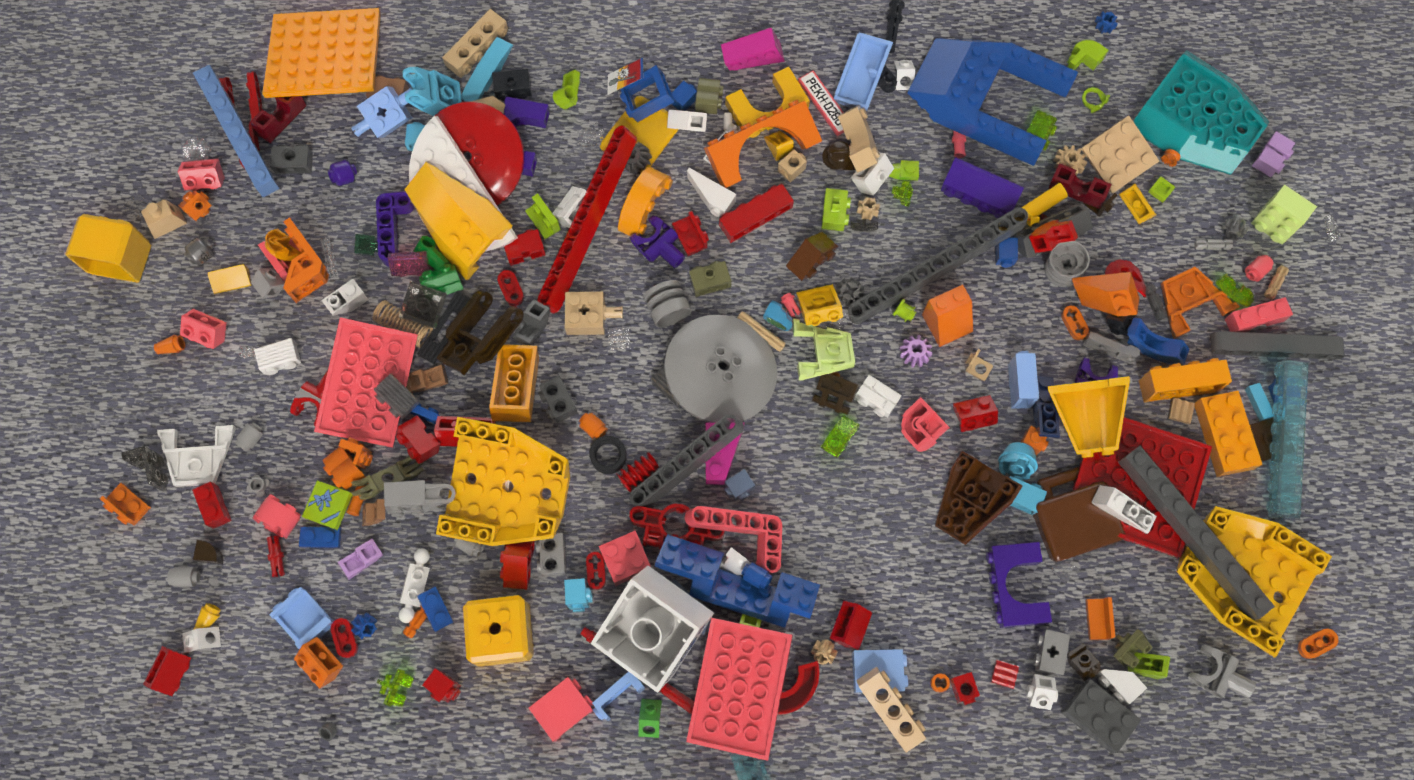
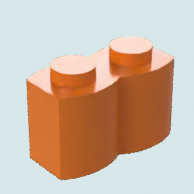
(341, 466)

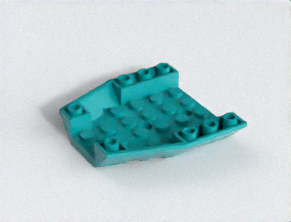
(1185, 126)

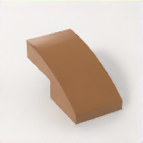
(428, 379)
(373, 513)

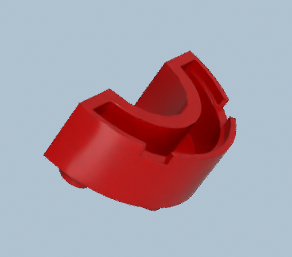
(803, 689)

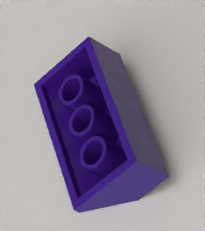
(981, 188)

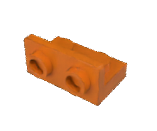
(126, 504)

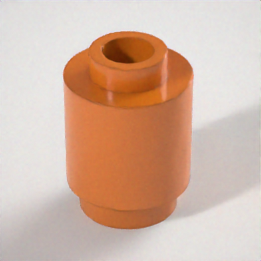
(592, 425)

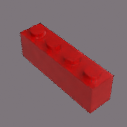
(756, 212)

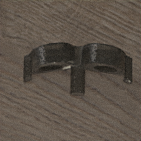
(863, 227)

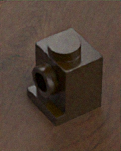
(1084, 662)

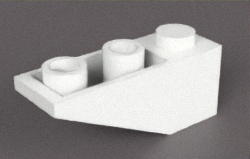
(1123, 508)

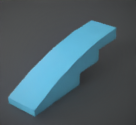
(482, 76)

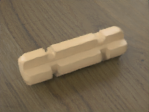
(1276, 282)

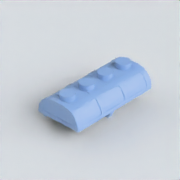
(862, 71)

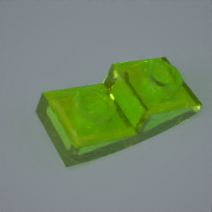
(1241, 294)
(839, 436)

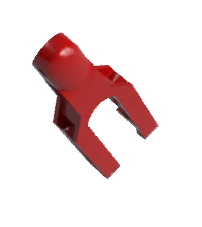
(254, 102)

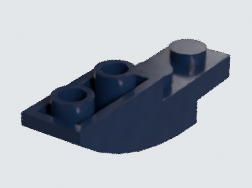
(1044, 410)

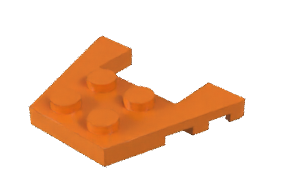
(1188, 292)

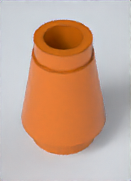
(172, 344)

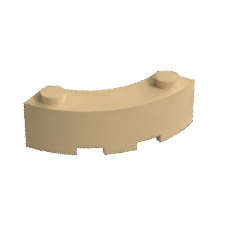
(863, 148)

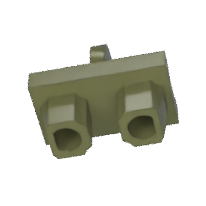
(1128, 647)

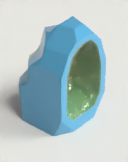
(778, 316)

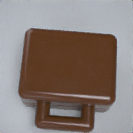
(1071, 522)

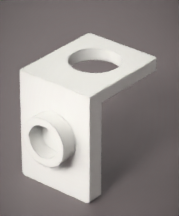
(904, 68)
(195, 639)

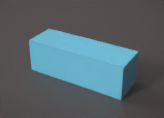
(1259, 402)

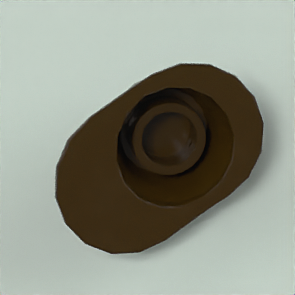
(837, 156)

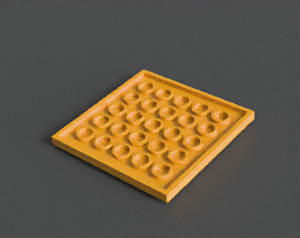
(322, 53)

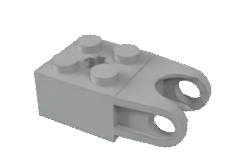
(415, 497)

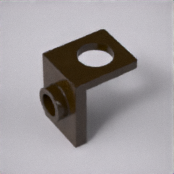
(1107, 206)

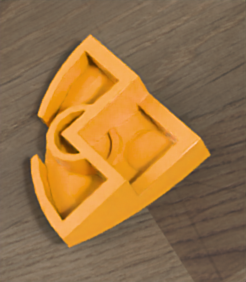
(278, 245)

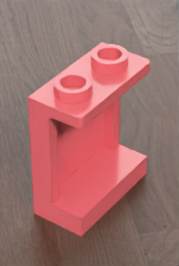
(561, 708)

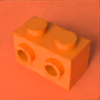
(318, 662)

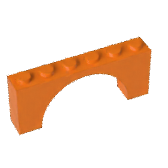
(725, 153)

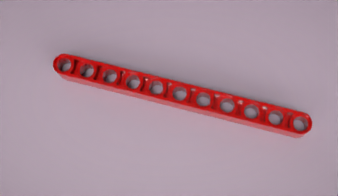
(587, 219)

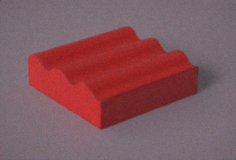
(1005, 674)

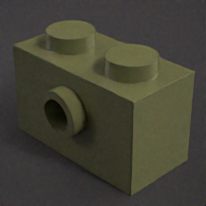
(710, 278)

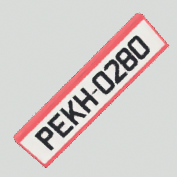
(822, 100)

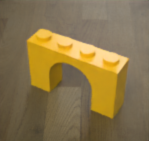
(787, 87)

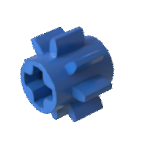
(1106, 22)
(364, 625)

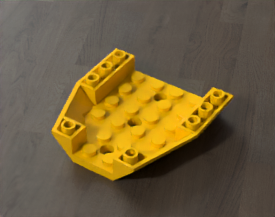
(485, 509)
(1274, 561)

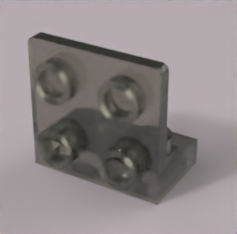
(150, 461)

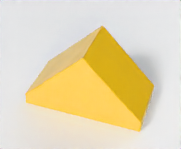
(779, 144)

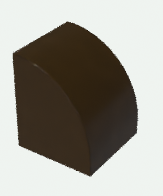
(207, 553)

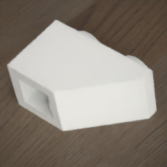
(687, 120)
(345, 298)
(1123, 684)

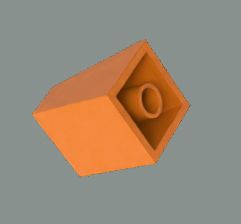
(949, 315)

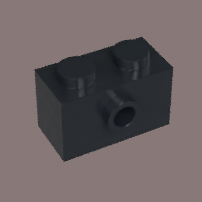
(512, 84)

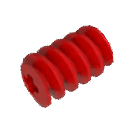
(638, 472)

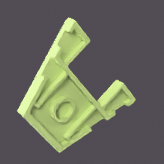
(832, 350)

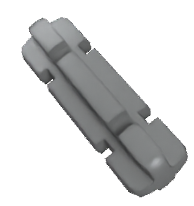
(1213, 244)

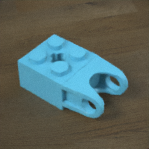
(431, 90)

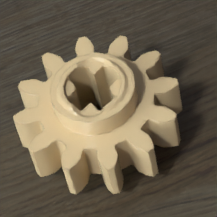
(1071, 159)

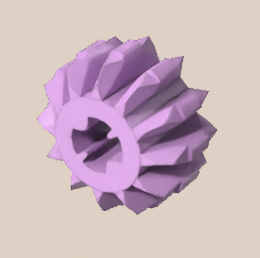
(918, 357)

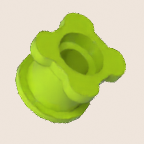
(905, 311)

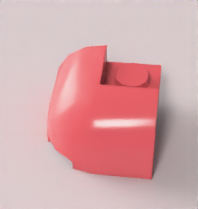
(922, 425)

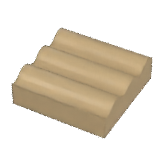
(1181, 410)

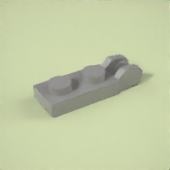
(1111, 347)

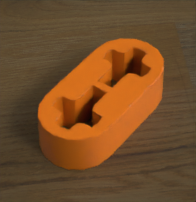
(1077, 320)

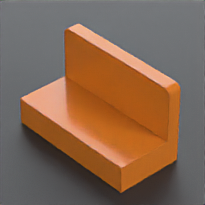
(1100, 619)

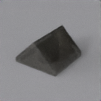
(422, 305)

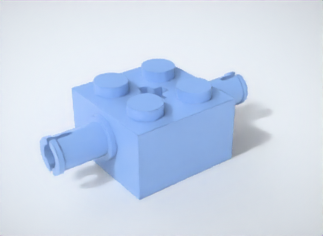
(373, 113)

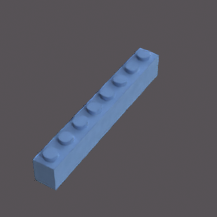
(236, 131)

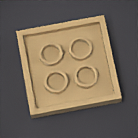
(1120, 154)

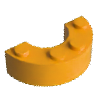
(641, 200)

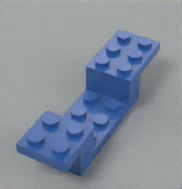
(730, 590)

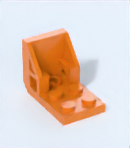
(301, 277)

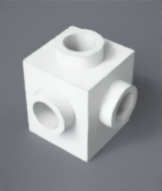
(1042, 692)

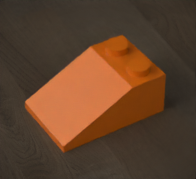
(1108, 293)

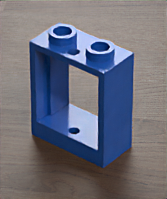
(651, 76)

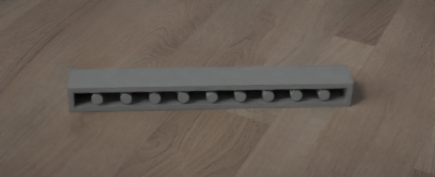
(1196, 534)

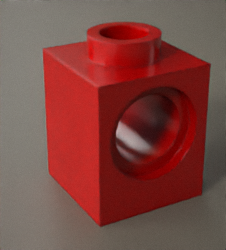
(967, 679)

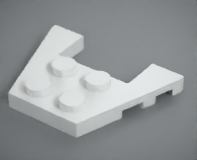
(195, 464)

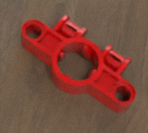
(655, 519)

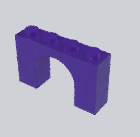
(527, 113)
(1009, 611)

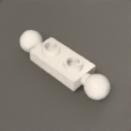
(414, 584)

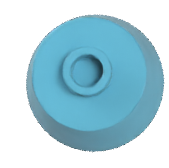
(1018, 460)

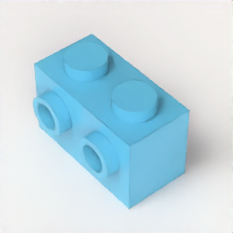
(577, 594)

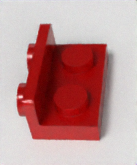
(690, 234)

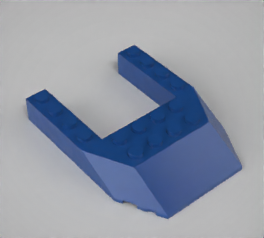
(958, 78)

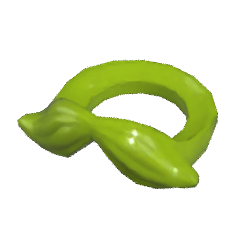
(1094, 108)

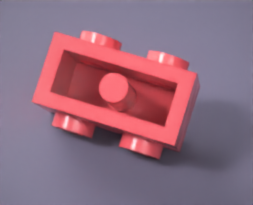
(201, 174)
(203, 328)

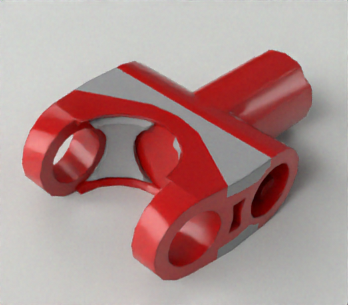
(308, 396)

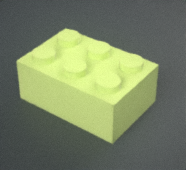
(1283, 215)

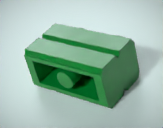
(443, 280)

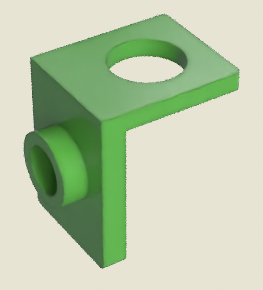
(649, 716)

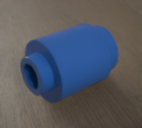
(756, 576)

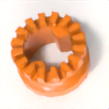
(1170, 157)
(940, 689)

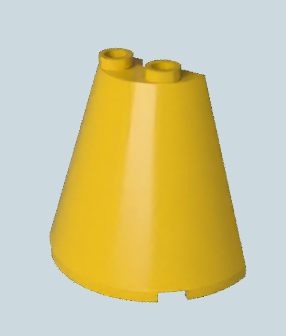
(1092, 413)

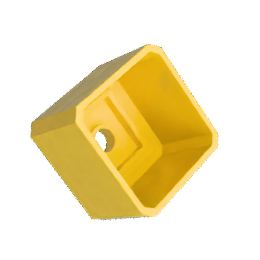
(108, 248)
(513, 641)

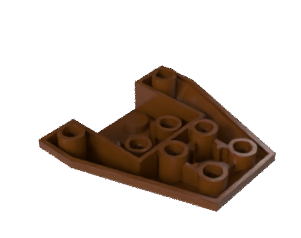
(973, 498)

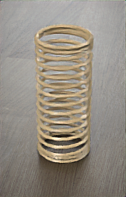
(421, 335)

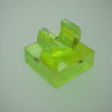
(903, 193)

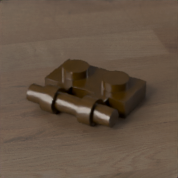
(837, 387)

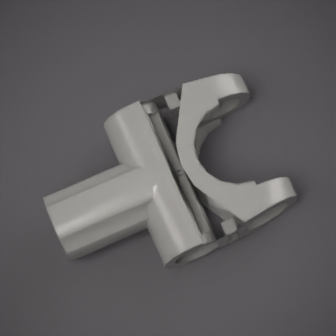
(1222, 675)

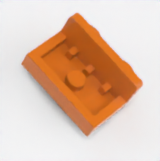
(362, 454)

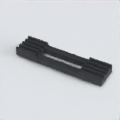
(431, 349)

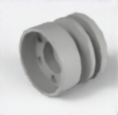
(1070, 254)
(667, 303)

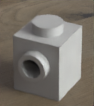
(267, 282)

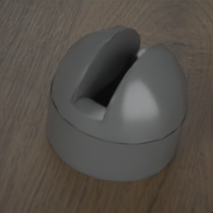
(327, 731)

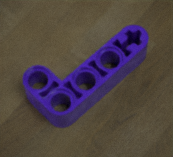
(390, 229)

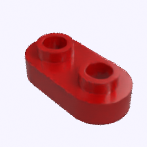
(511, 288)
(345, 638)

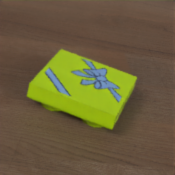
(327, 505)

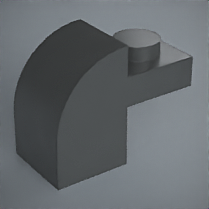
(533, 323)

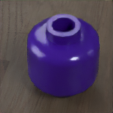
(342, 173)

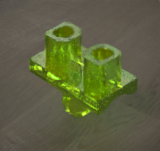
(392, 696)

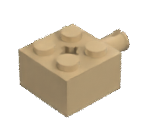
(596, 313)

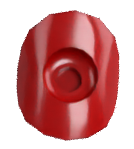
(1124, 266)

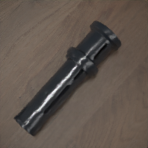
(894, 18)

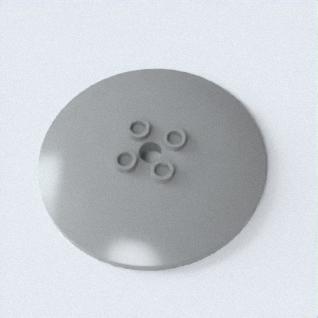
(706, 389)

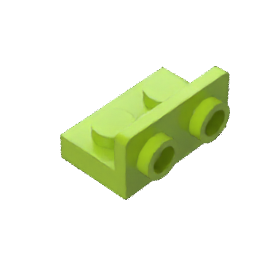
(542, 217)

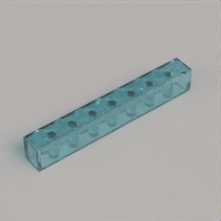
(1288, 439)

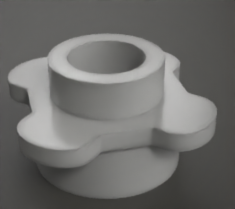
(252, 486)

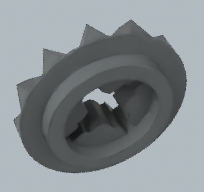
(841, 288)

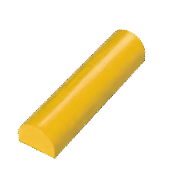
(1043, 202)

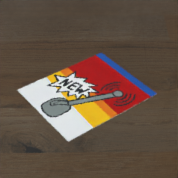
(625, 76)

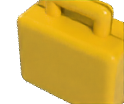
(650, 131)

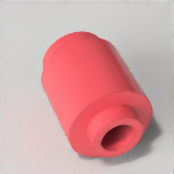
(1259, 268)

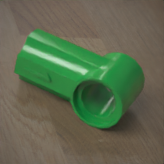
(434, 257)

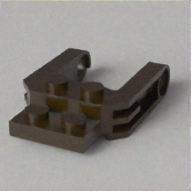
(467, 349)

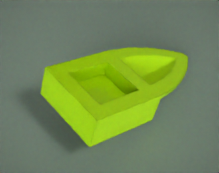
(905, 170)

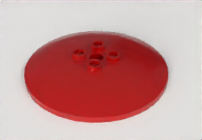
(492, 143)

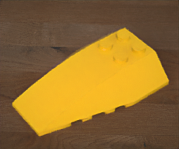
(456, 217)

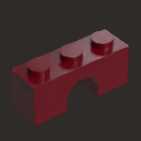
(271, 125)
(1090, 192)

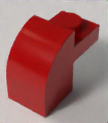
(1052, 233)

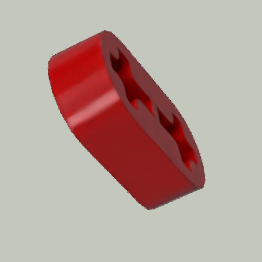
(591, 571)

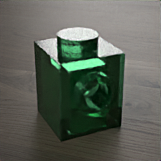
(365, 245)

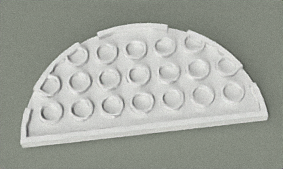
(441, 151)

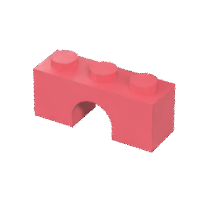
(1266, 313)

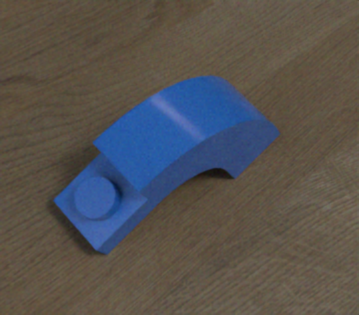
(1154, 346)

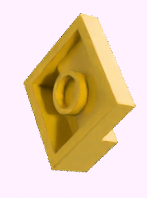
(820, 305)

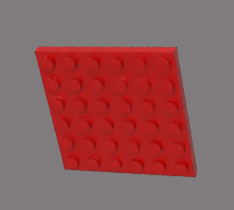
(1176, 456)

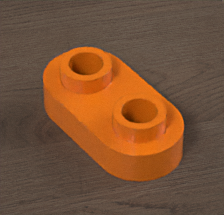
(1317, 644)

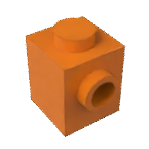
(1032, 439)

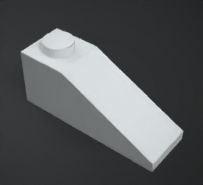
(716, 197)

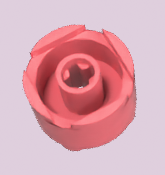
(276, 516)

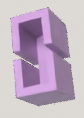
(1273, 154)

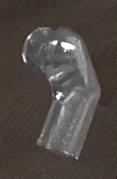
(1331, 229)

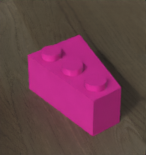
(753, 50)
(720, 464)

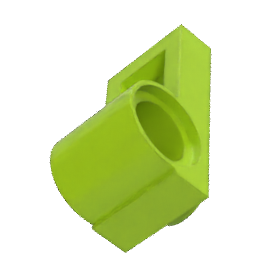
(567, 95)

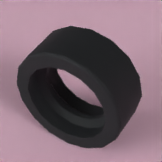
(608, 440)

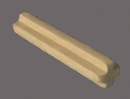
(771, 338)

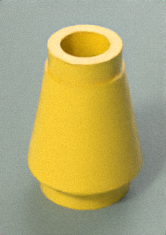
(207, 616)

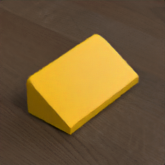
(1137, 204)
(229, 278)

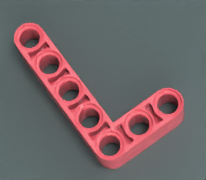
(743, 526)

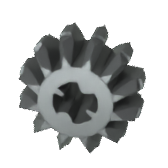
(638, 159)

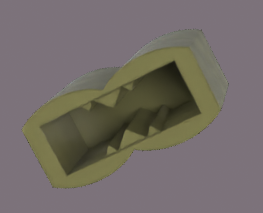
(708, 96)

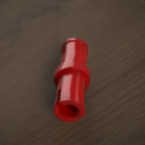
(275, 556)

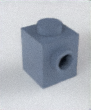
(739, 486)

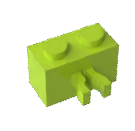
(834, 209)

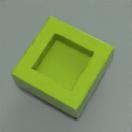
(1161, 189)

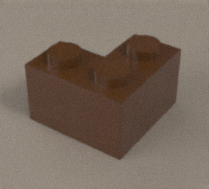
(811, 254)

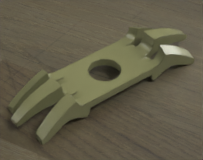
(376, 483)

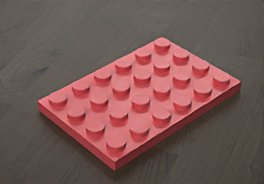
(358, 363)
(739, 689)

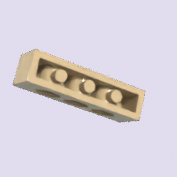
(477, 34)
(906, 737)

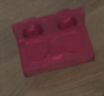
(408, 263)

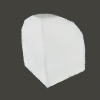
(734, 562)

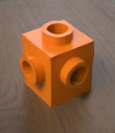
(189, 202)

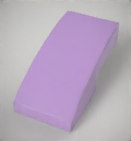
(360, 559)

